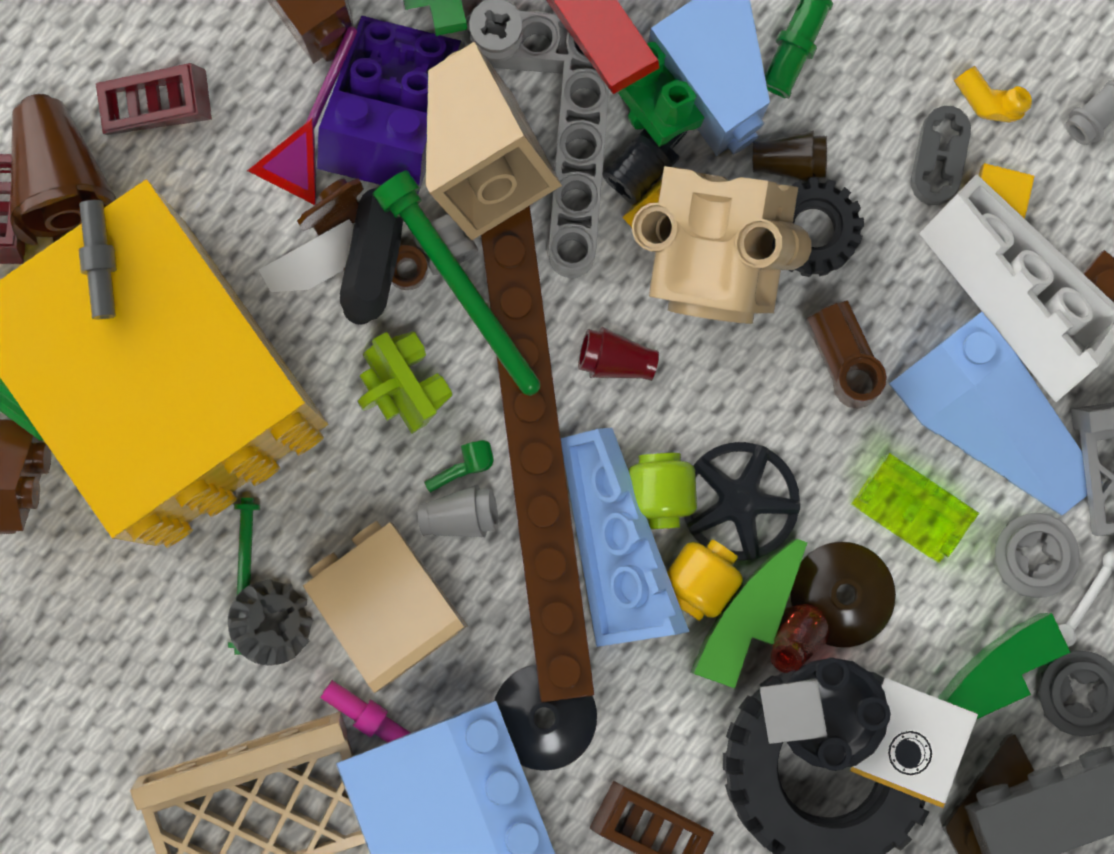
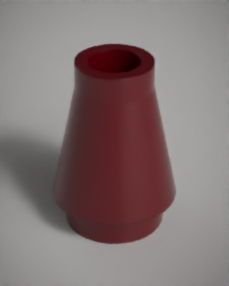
(615, 356)

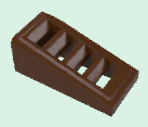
(611, 812)

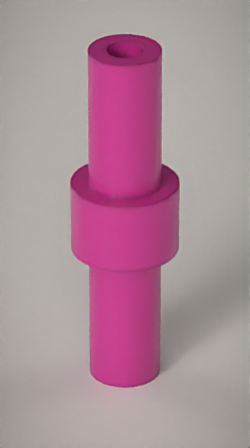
(368, 717)

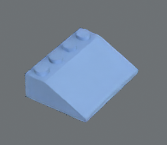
(446, 791)

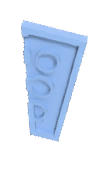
(619, 556)

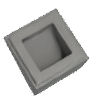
(793, 711)

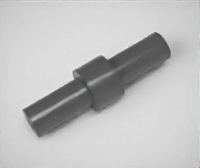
(97, 259)

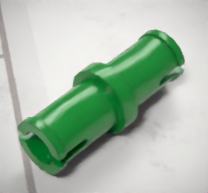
(796, 46)

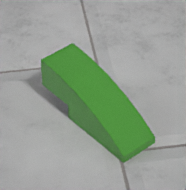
(750, 615)

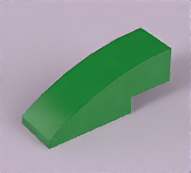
(996, 672)

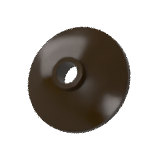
(865, 572)

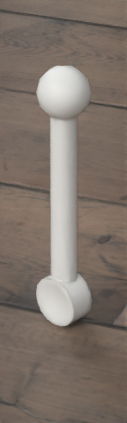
(1068, 629)

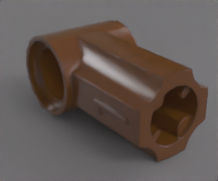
(845, 350)

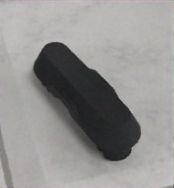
(370, 261)

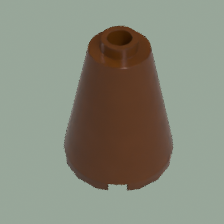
(50, 171)

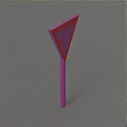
(293, 161)

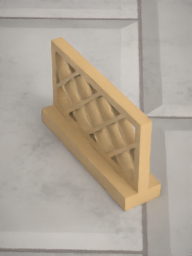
(241, 764)

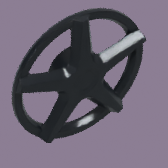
(742, 499)

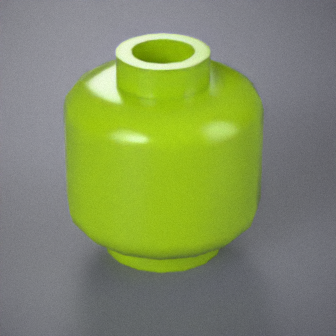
(664, 489)

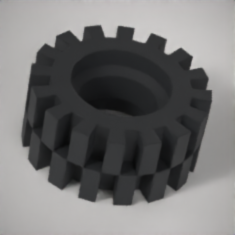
(845, 222)

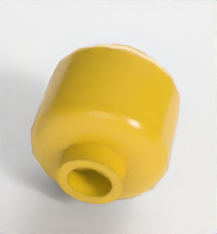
(704, 579)

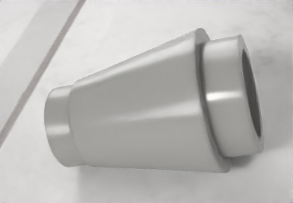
(460, 514)

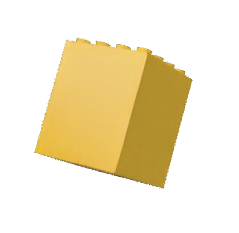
(167, 397)

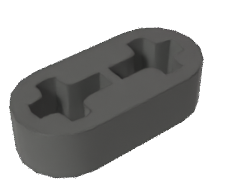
(952, 157)

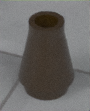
(792, 156)

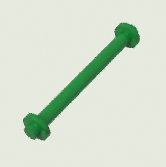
(245, 547)

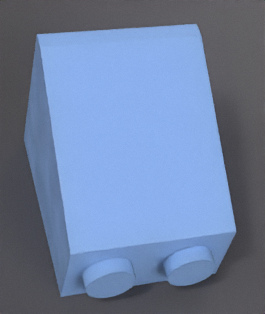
(720, 58)

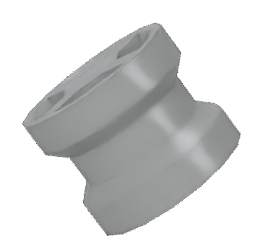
(500, 41)
(454, 238)

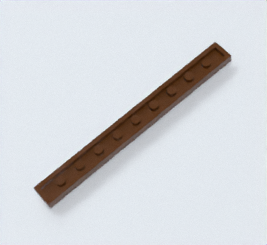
(538, 467)

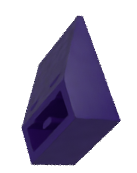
(381, 103)

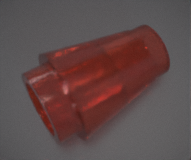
(799, 637)

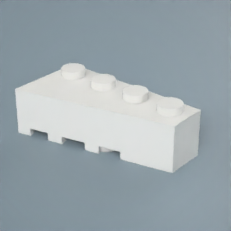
(1023, 287)

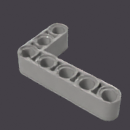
(573, 124)

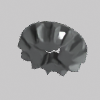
(247, 614)
(1056, 687)

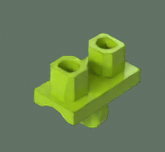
(394, 386)

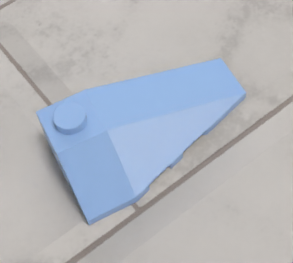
(993, 410)

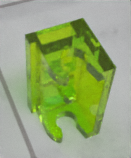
(914, 508)

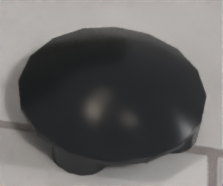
(852, 710)

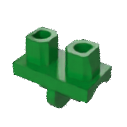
(661, 103)

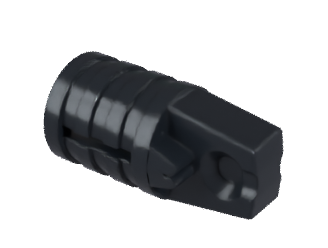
(641, 166)

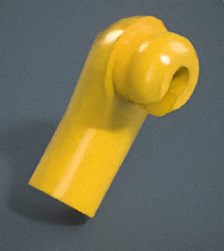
(993, 103)

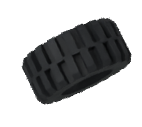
(784, 828)

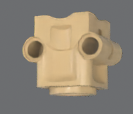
(717, 243)

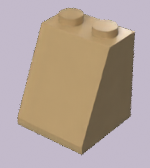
(480, 145)
(382, 605)

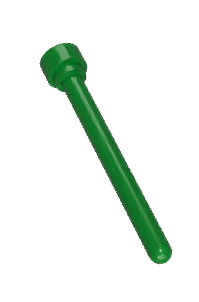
(401, 198)

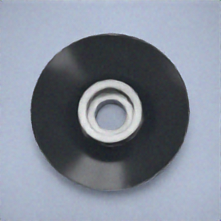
(551, 746)

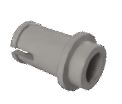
(1088, 122)

